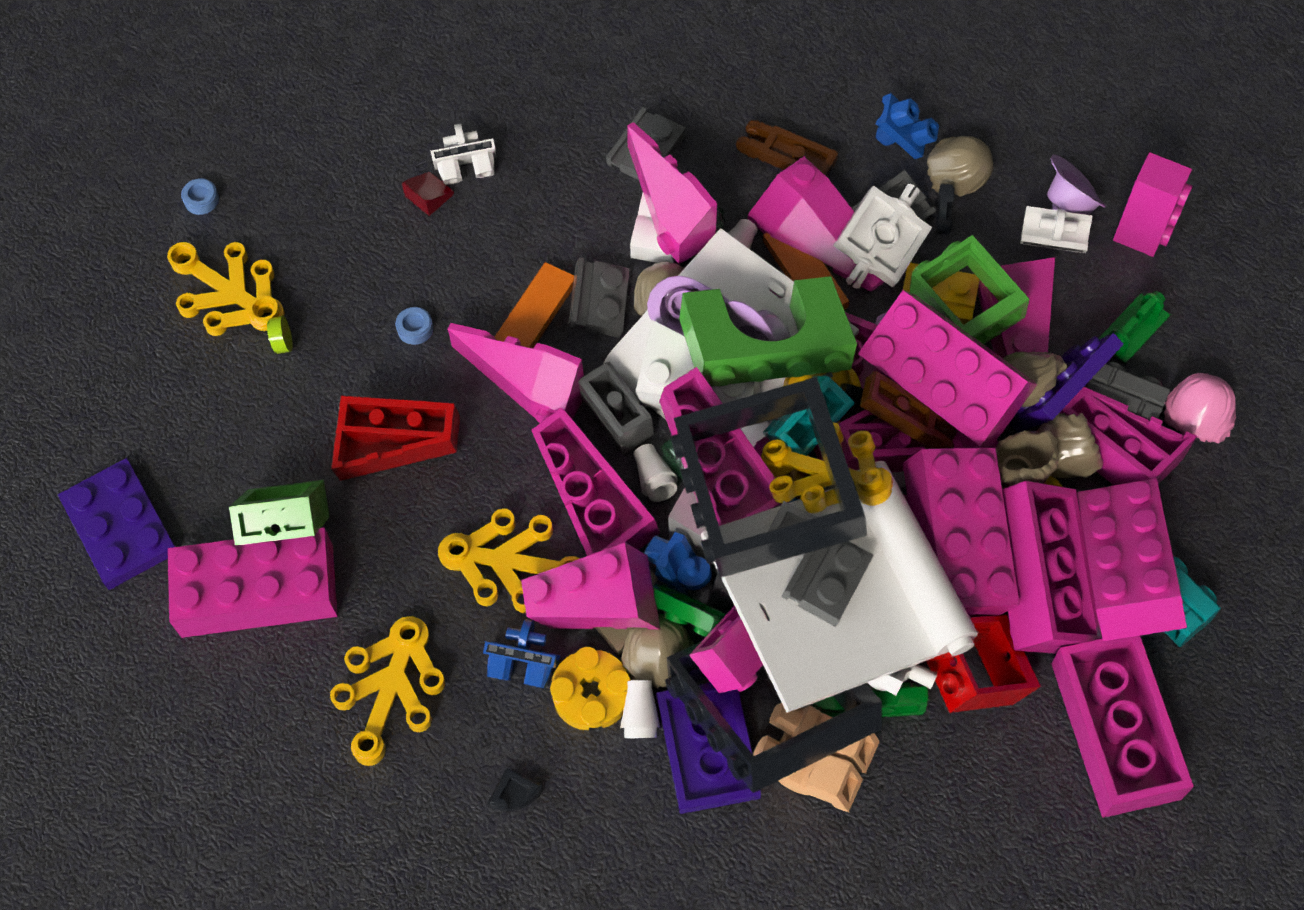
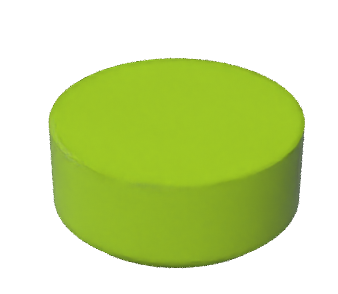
(279, 335)

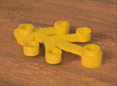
(227, 291)
(871, 483)
(502, 559)
(389, 682)

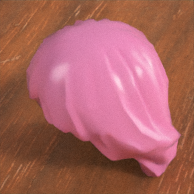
(1202, 407)

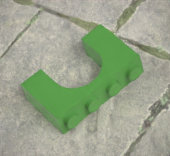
(731, 357)

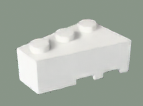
(669, 359)

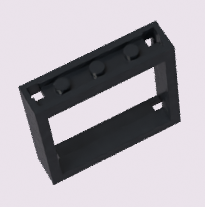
(785, 541)
(860, 720)

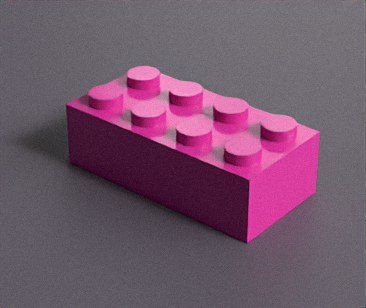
(947, 369)
(964, 518)
(1130, 560)
(1049, 569)
(250, 585)
(1121, 725)

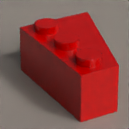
(391, 434)

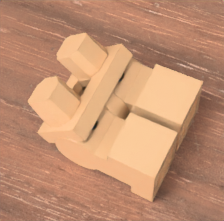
(831, 778)

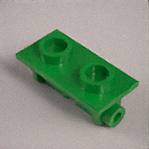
(1138, 324)

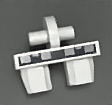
(479, 153)
(1056, 229)

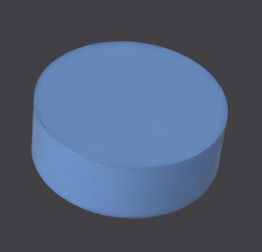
(200, 196)
(414, 325)

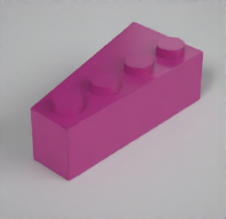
(731, 466)
(591, 490)

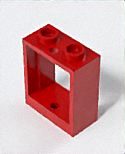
(1011, 678)

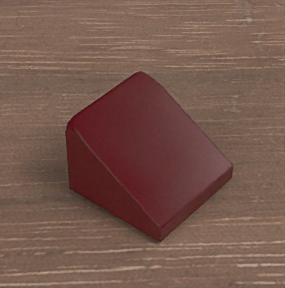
(427, 192)

